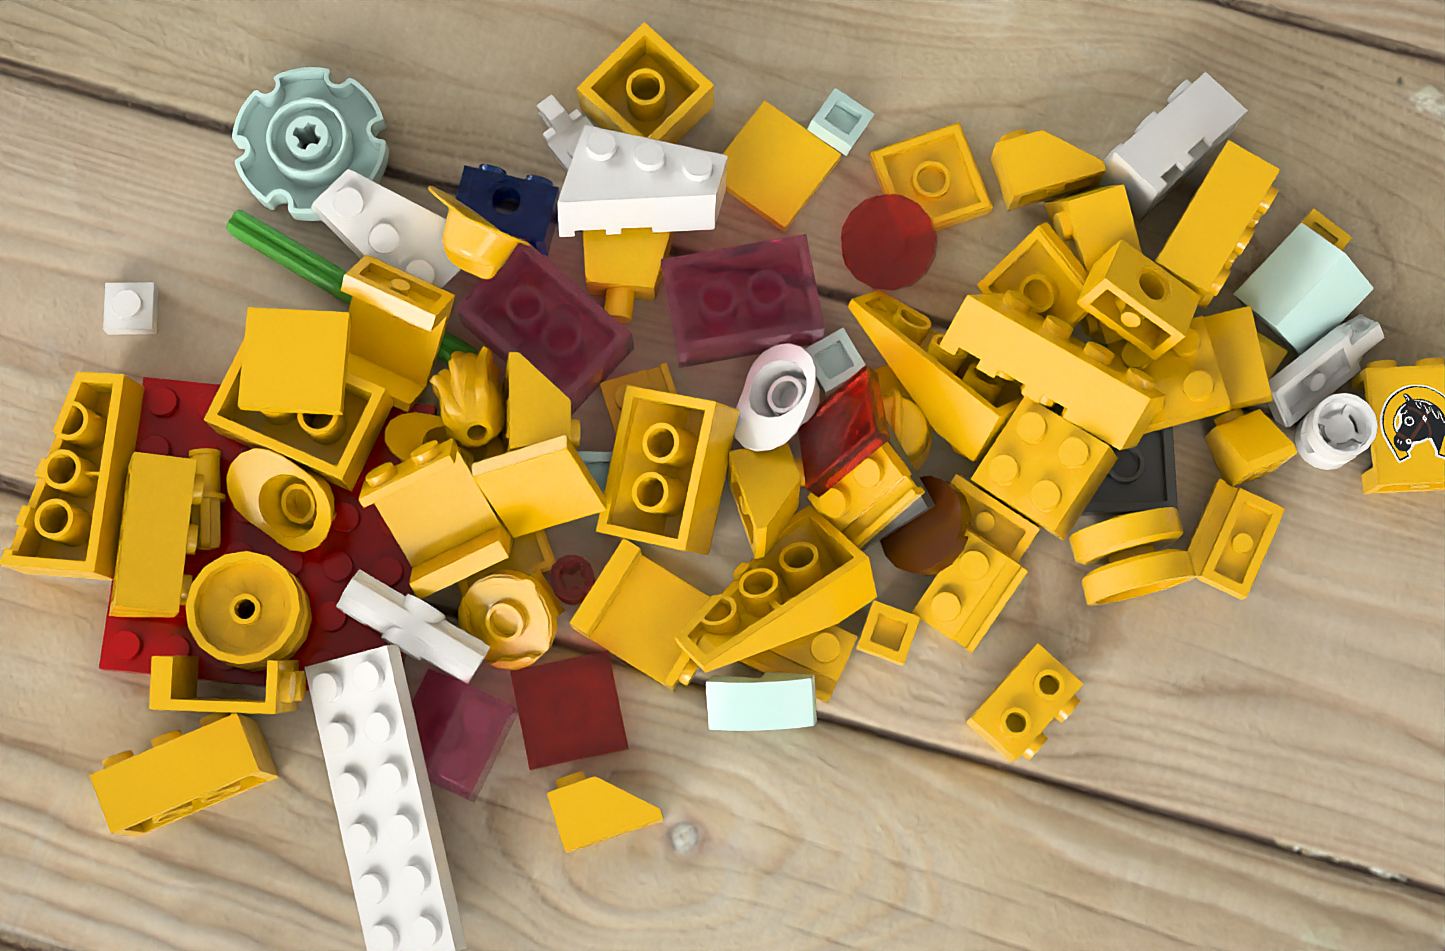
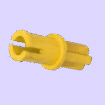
(208, 513)

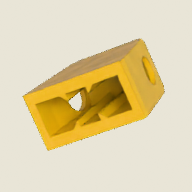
(625, 266)

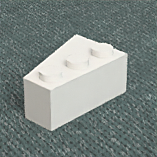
(1172, 143)
(639, 183)
(386, 227)

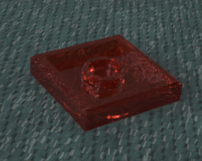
(843, 431)
(569, 710)

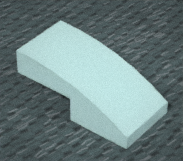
(761, 703)

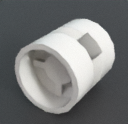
(1346, 426)

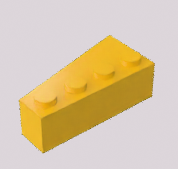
(1055, 366)
(80, 486)

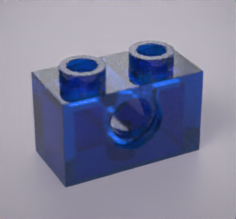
(538, 198)

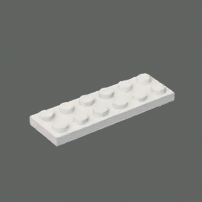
(385, 803)

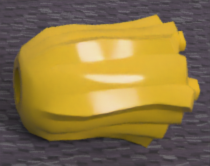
(471, 398)

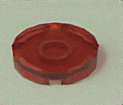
(889, 242)

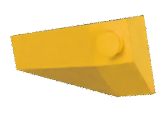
(949, 389)
(799, 587)

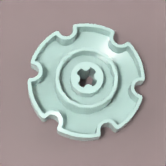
(298, 112)

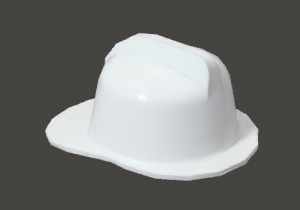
(777, 397)

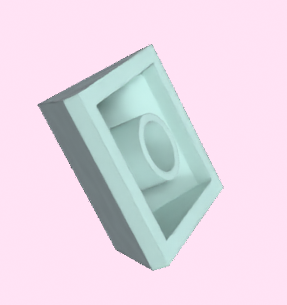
(1304, 289)

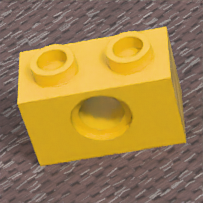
(1138, 299)

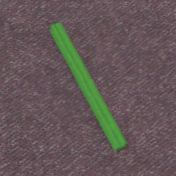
(311, 266)

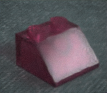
(459, 732)

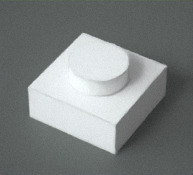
(131, 308)

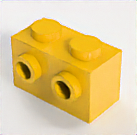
(1026, 704)

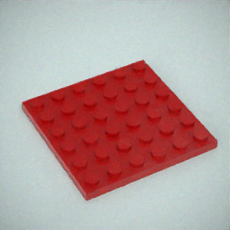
(357, 539)

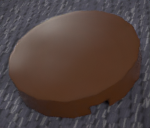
(934, 537)

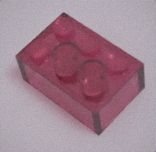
(742, 300)
(548, 321)

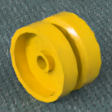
(1130, 549)
(221, 599)

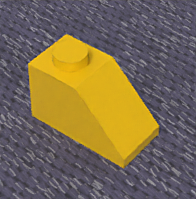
(1041, 168)
(1247, 446)
(765, 492)
(596, 811)

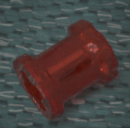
(571, 564)

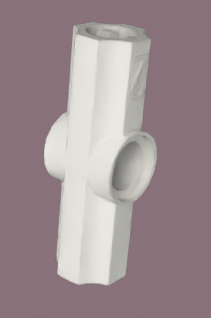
(413, 626)

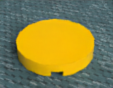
(511, 617)

